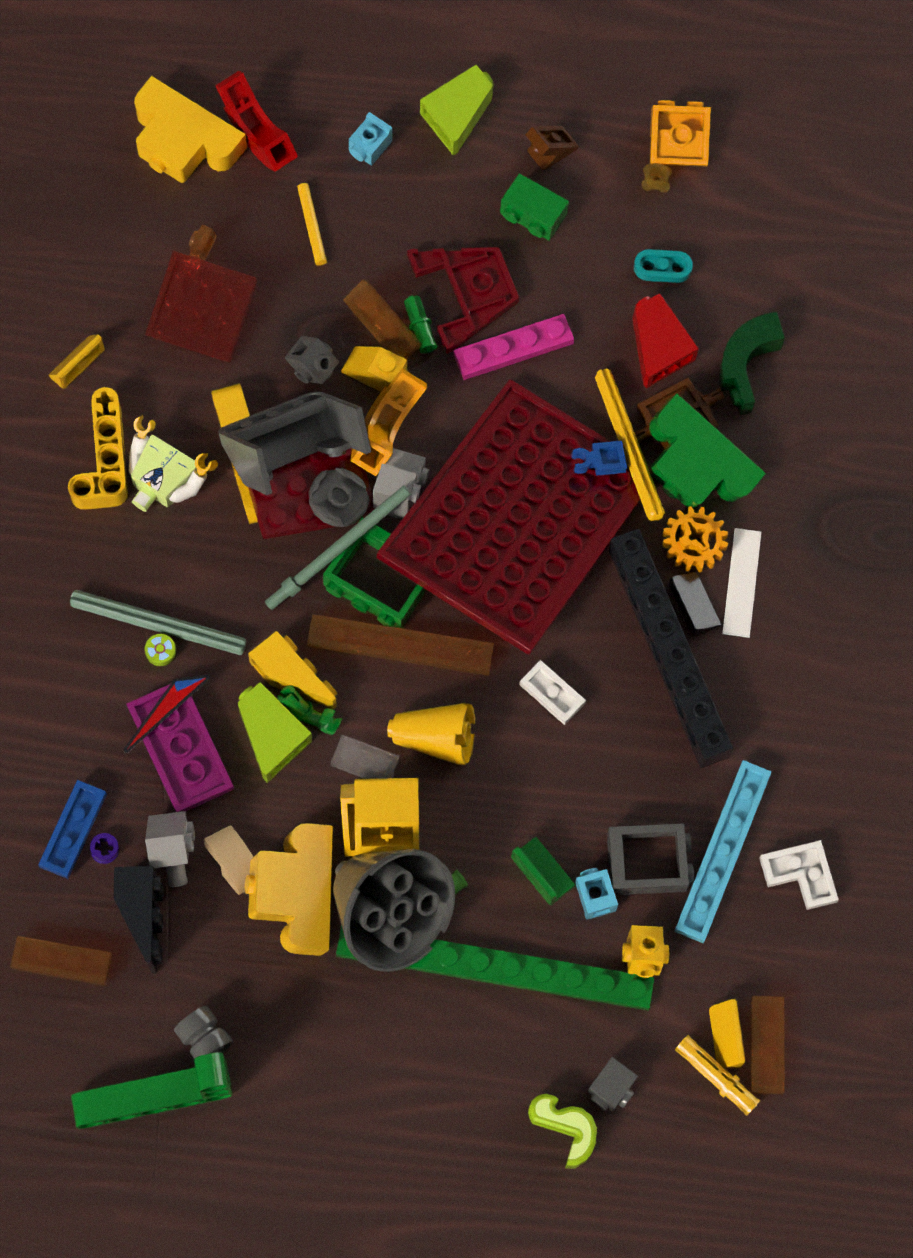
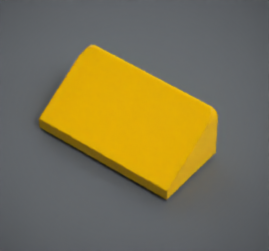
(77, 361)
(727, 1034)

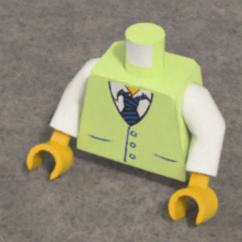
(162, 470)

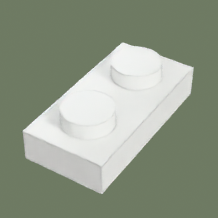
(552, 692)

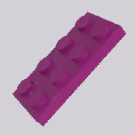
(182, 753)

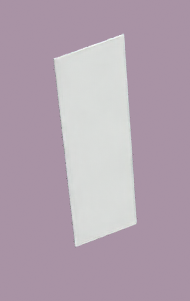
(742, 583)

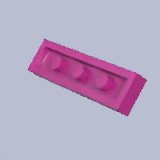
(514, 346)

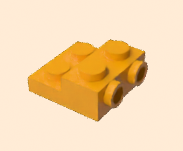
(680, 134)

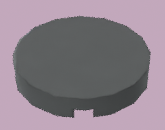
(338, 497)

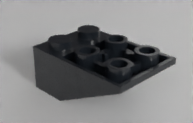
(137, 898)

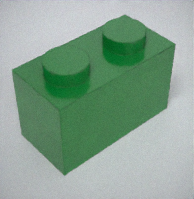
(534, 207)

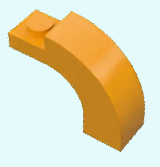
(386, 418)

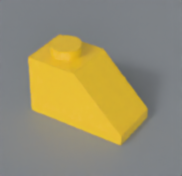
(373, 366)

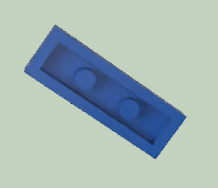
(72, 829)

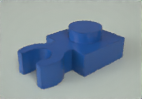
(604, 457)

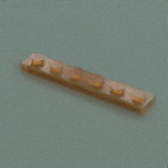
(400, 644)

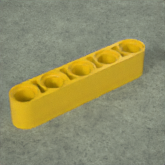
(231, 408)

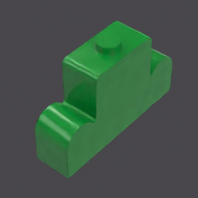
(698, 457)

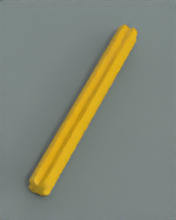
(632, 450)

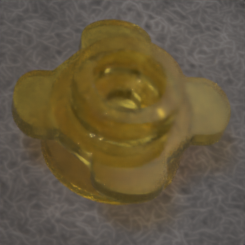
(656, 170)

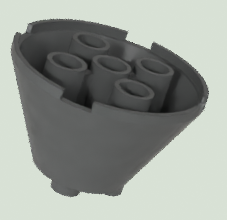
(393, 906)

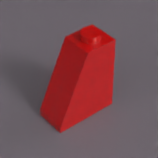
(660, 340)

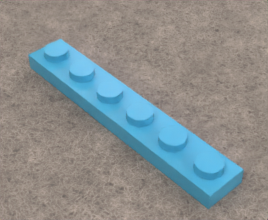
(722, 852)

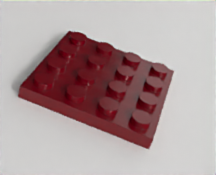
(288, 506)

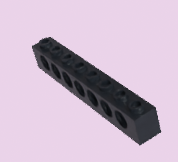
(670, 649)

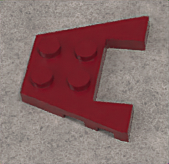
(479, 283)

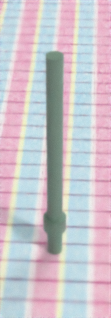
(292, 585)

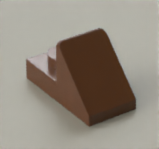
(550, 145)

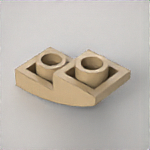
(231, 855)

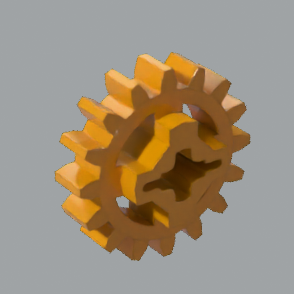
(698, 526)

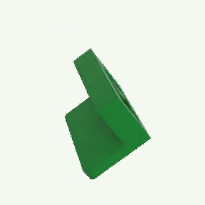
(542, 871)

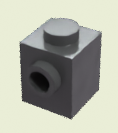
(612, 1086)

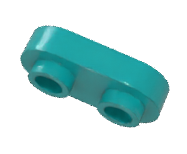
(662, 264)

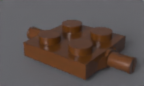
(687, 391)

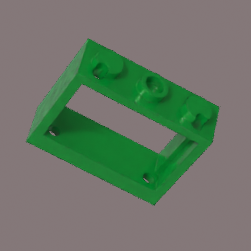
(360, 600)

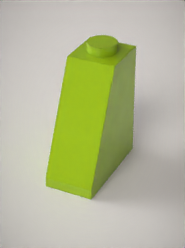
(457, 106)
(272, 730)

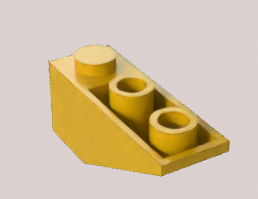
(283, 667)

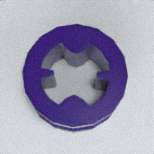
(96, 854)

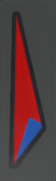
(173, 697)

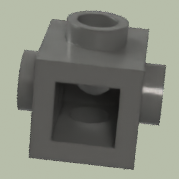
(312, 360)

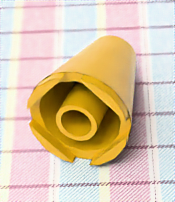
(436, 732)

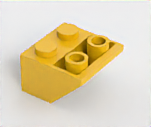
(386, 814)

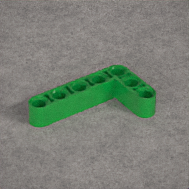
(154, 1094)

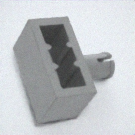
(168, 844)

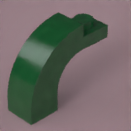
(750, 340)

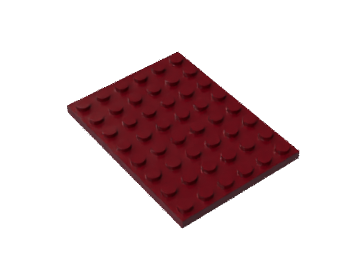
(509, 521)

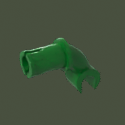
(305, 713)

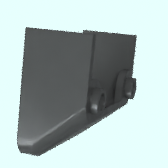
(291, 433)

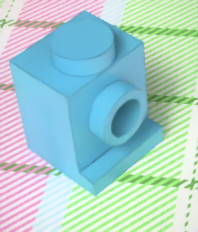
(379, 139)
(598, 880)

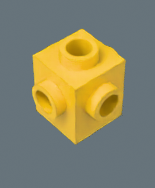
(645, 951)

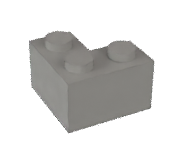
(400, 470)

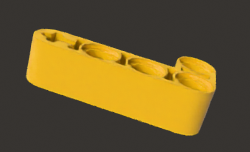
(104, 448)

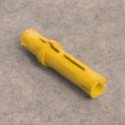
(717, 1075)

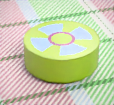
(160, 650)

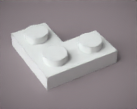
(808, 866)

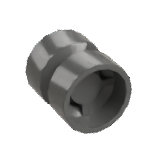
(201, 1033)

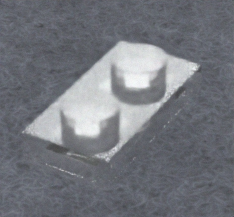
(364, 759)

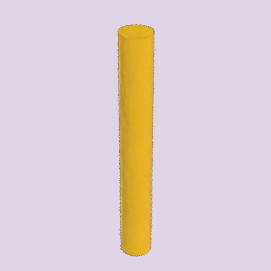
(312, 224)

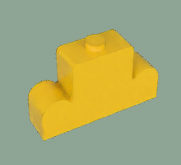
(183, 133)
(295, 888)

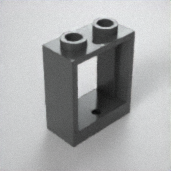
(648, 886)

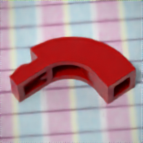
(263, 138)

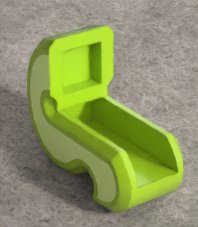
(568, 1121)

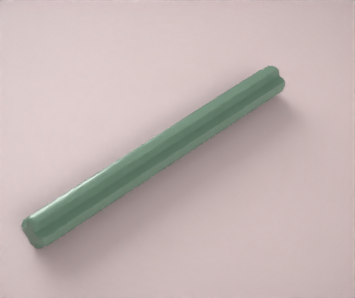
(158, 622)

